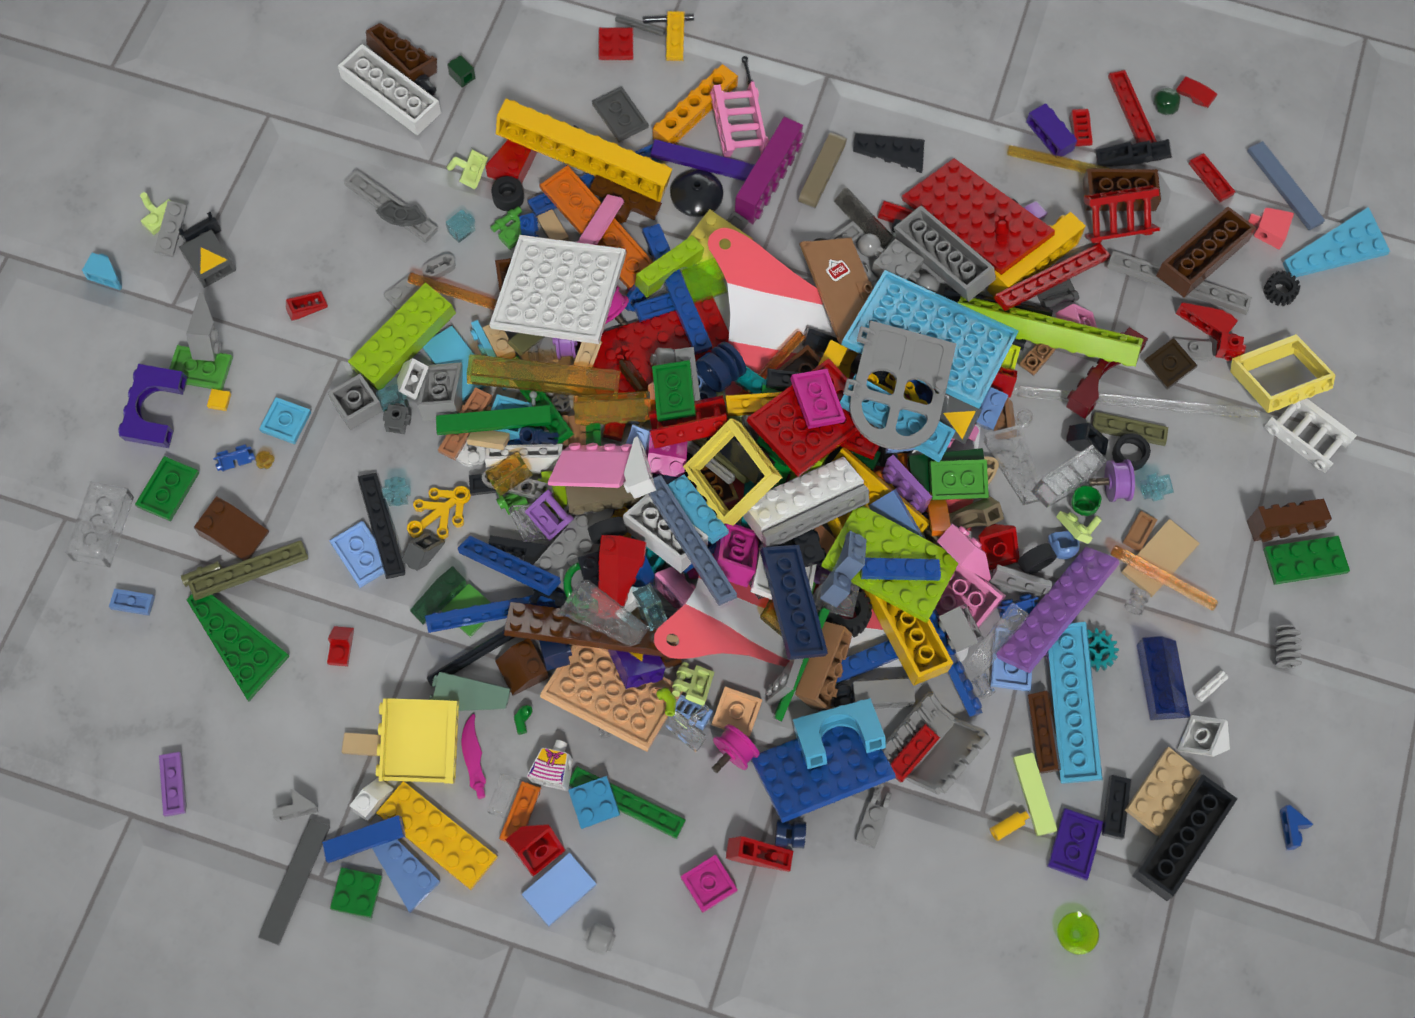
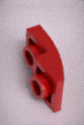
(1197, 91)

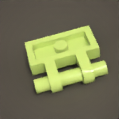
(699, 683)

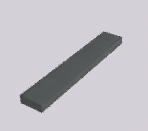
(294, 882)

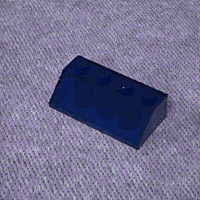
(1162, 678)

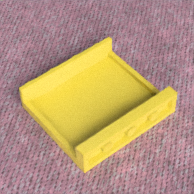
(418, 740)

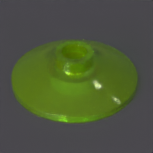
(1085, 926)

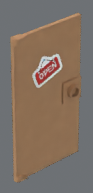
(839, 280)

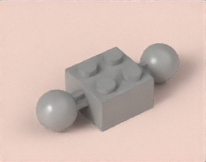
(897, 260)

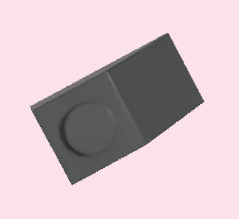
(422, 550)

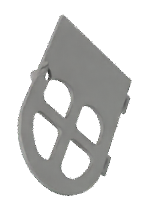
(907, 358)

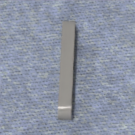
(517, 490)

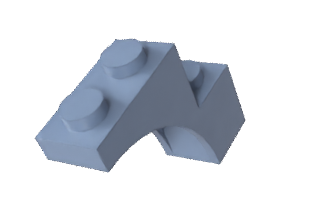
(849, 563)

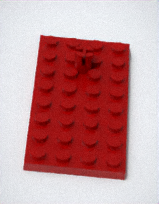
(980, 215)
(640, 339)

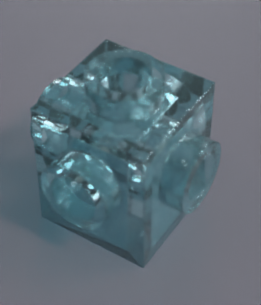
(1156, 486)
(396, 491)

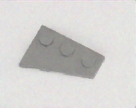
(784, 682)

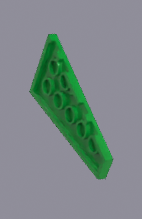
(242, 647)

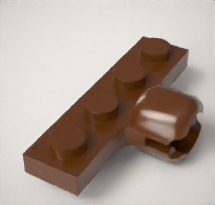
(632, 200)

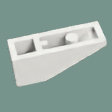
(638, 472)

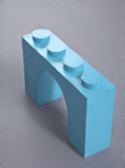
(858, 716)

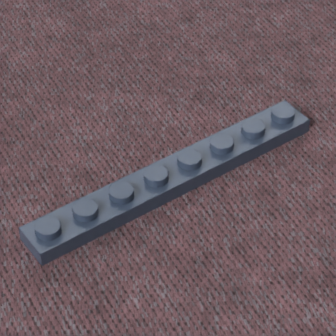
(692, 543)

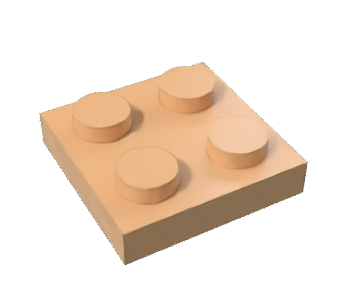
(738, 710)

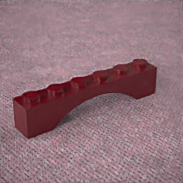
(1085, 397)

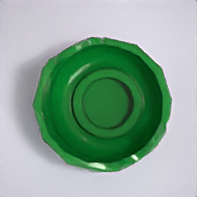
(1086, 500)

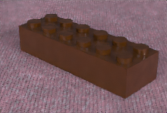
(1205, 251)

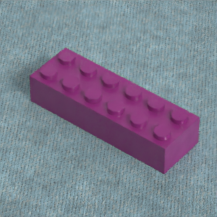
(769, 170)

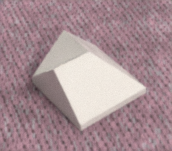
(1205, 736)

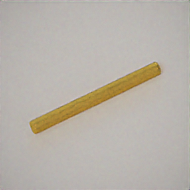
(1052, 160)

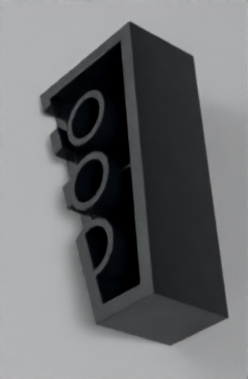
(741, 460)

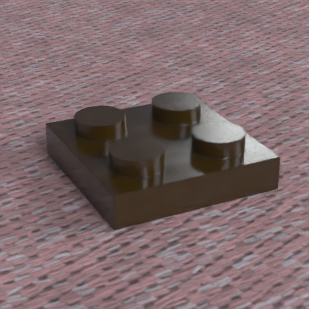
(1170, 363)

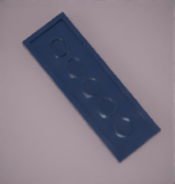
(793, 602)

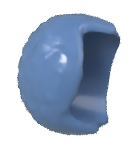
(1063, 544)

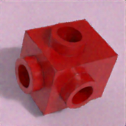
(1230, 346)

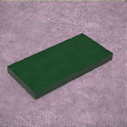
(919, 464)

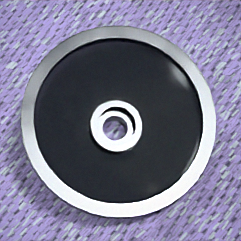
(696, 200)

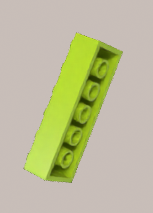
(402, 336)

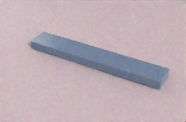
(1286, 185)

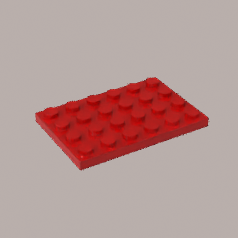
(786, 432)

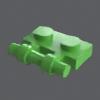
(510, 234)

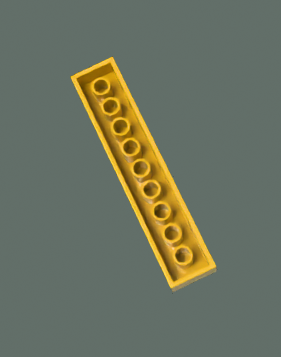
(582, 149)
(912, 639)

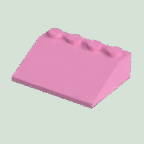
(591, 466)
(972, 590)

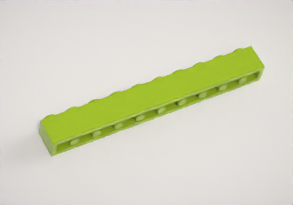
(1063, 333)

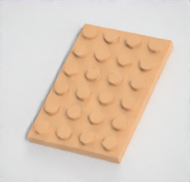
(597, 694)

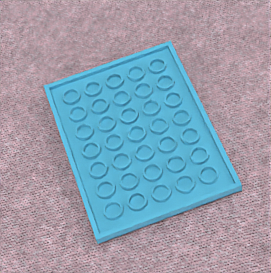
(978, 338)

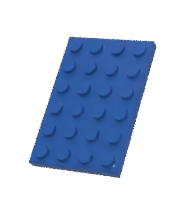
(801, 790)

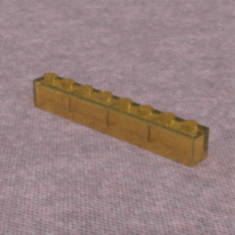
(541, 376)

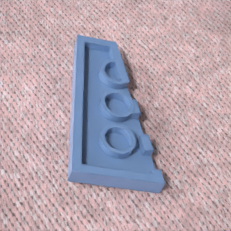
(406, 873)

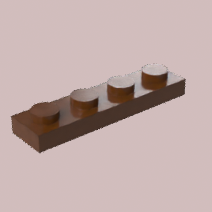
(1044, 732)

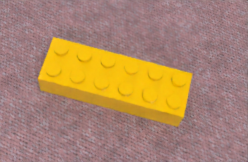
(1067, 236)

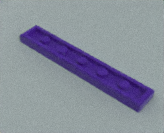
(701, 160)

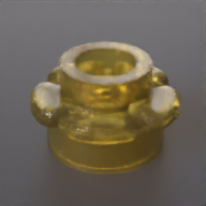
(264, 455)

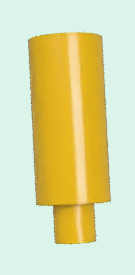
(1009, 825)

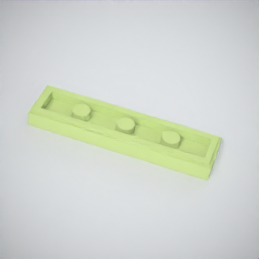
(1035, 794)

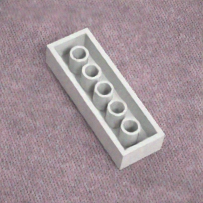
(389, 89)
(802, 495)

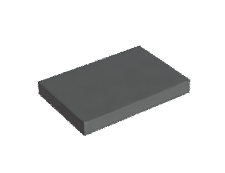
(620, 114)

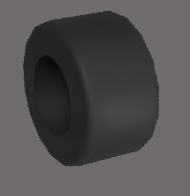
(504, 184)

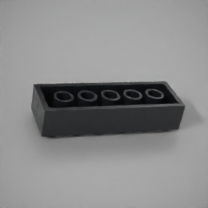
(1184, 837)

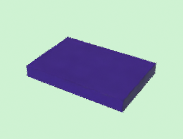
(1075, 844)

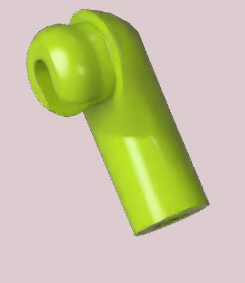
(670, 700)

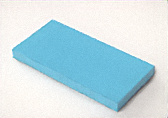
(450, 348)

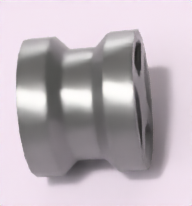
(562, 401)

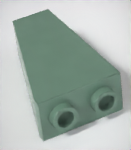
(469, 692)

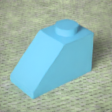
(100, 270)

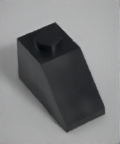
(1083, 435)

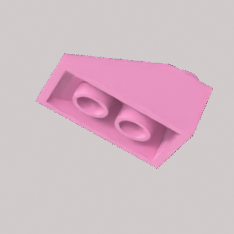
(965, 550)

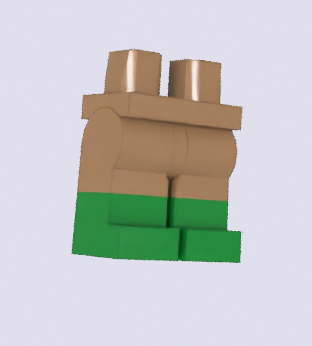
(582, 434)

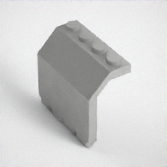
(949, 754)

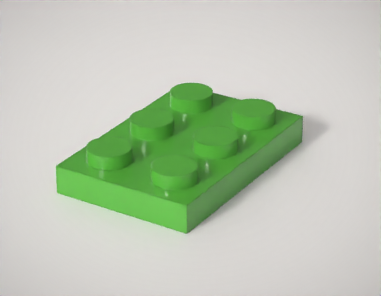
(201, 372)
(958, 479)

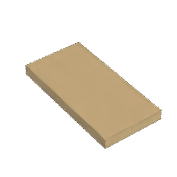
(1165, 551)

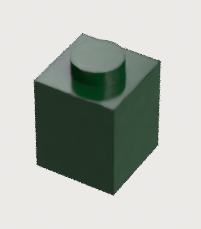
(461, 71)

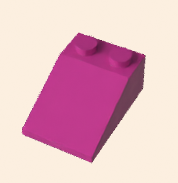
(737, 554)

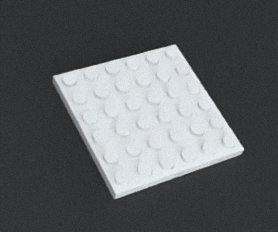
(558, 289)

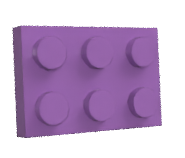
(906, 484)

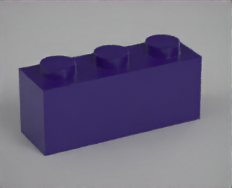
(1051, 131)

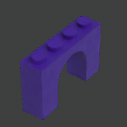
(148, 381)

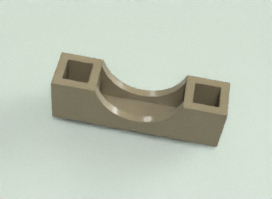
(980, 513)

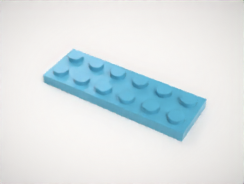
(907, 423)

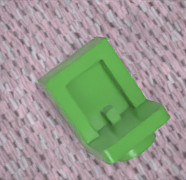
(509, 500)

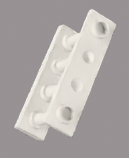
(1323, 421)

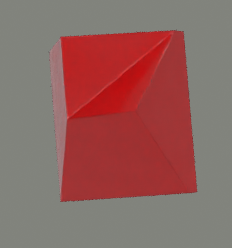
(1000, 545)

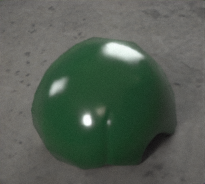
(1167, 101)

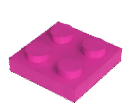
(709, 883)

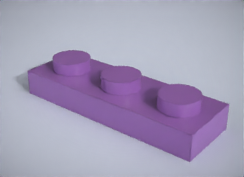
(172, 784)

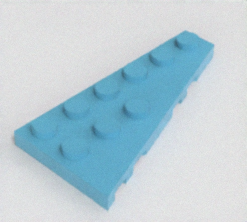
(1346, 244)

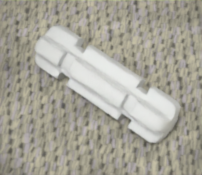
(1211, 686)

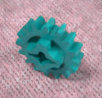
(1105, 649)

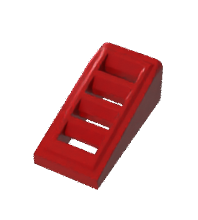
(1081, 116)
(299, 312)

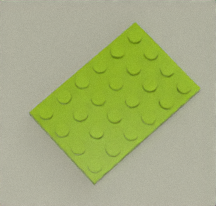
(891, 540)

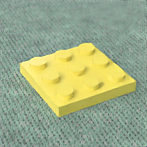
(706, 227)

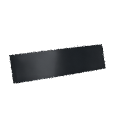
(1133, 154)

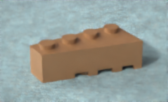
(821, 673)

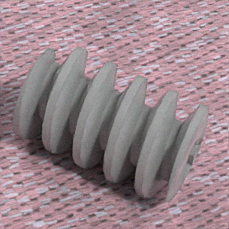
(1287, 646)

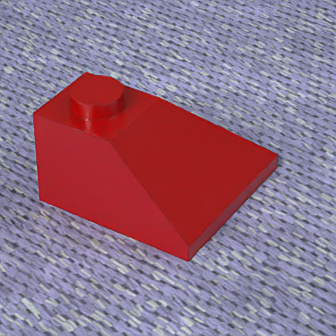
(535, 846)

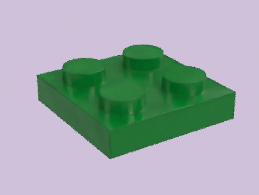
(356, 892)

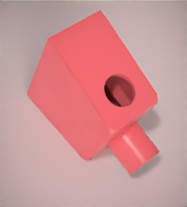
(1272, 226)

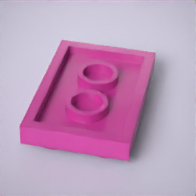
(817, 398)

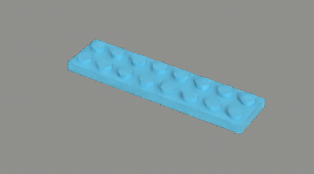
(1075, 706)

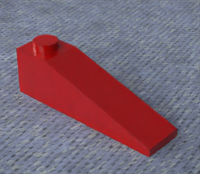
(619, 564)

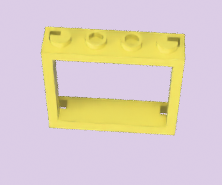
(1272, 352)
(709, 450)

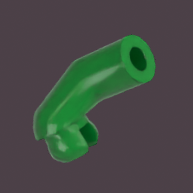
(521, 717)

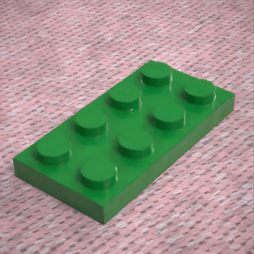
(1306, 560)

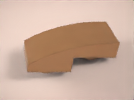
(1036, 358)

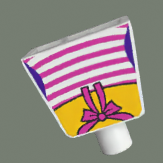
(552, 767)

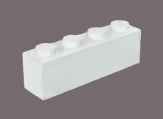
(537, 457)

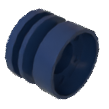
(721, 366)

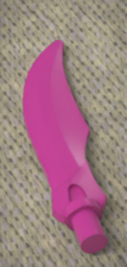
(472, 757)

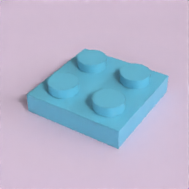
(285, 420)

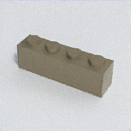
(597, 499)

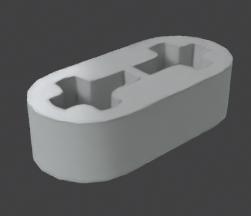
(438, 266)

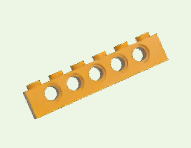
(694, 106)

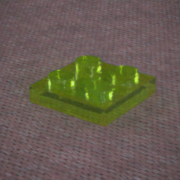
(704, 280)

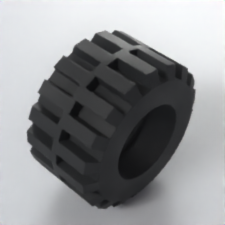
(863, 613)

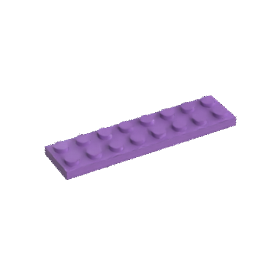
(1058, 609)

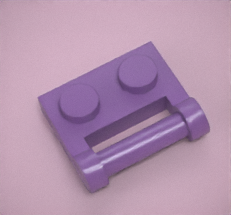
(545, 519)

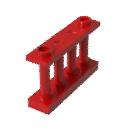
(1112, 198)
(709, 419)

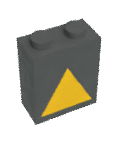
(207, 258)
(959, 417)

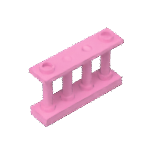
(725, 129)

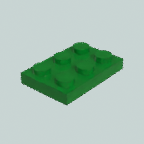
(674, 391)
(167, 488)

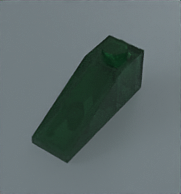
(439, 594)

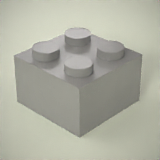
(355, 401)
(960, 628)

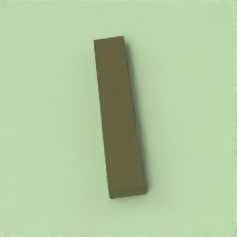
(247, 570)

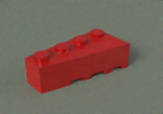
(510, 160)

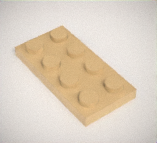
(1162, 791)

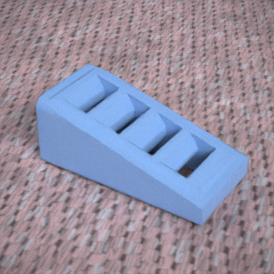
(701, 724)

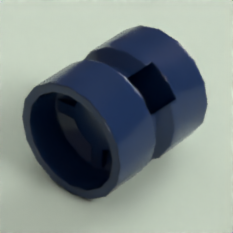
(798, 834)

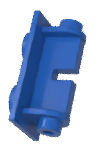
(529, 225)
(241, 455)
(1025, 602)

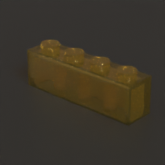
(612, 408)

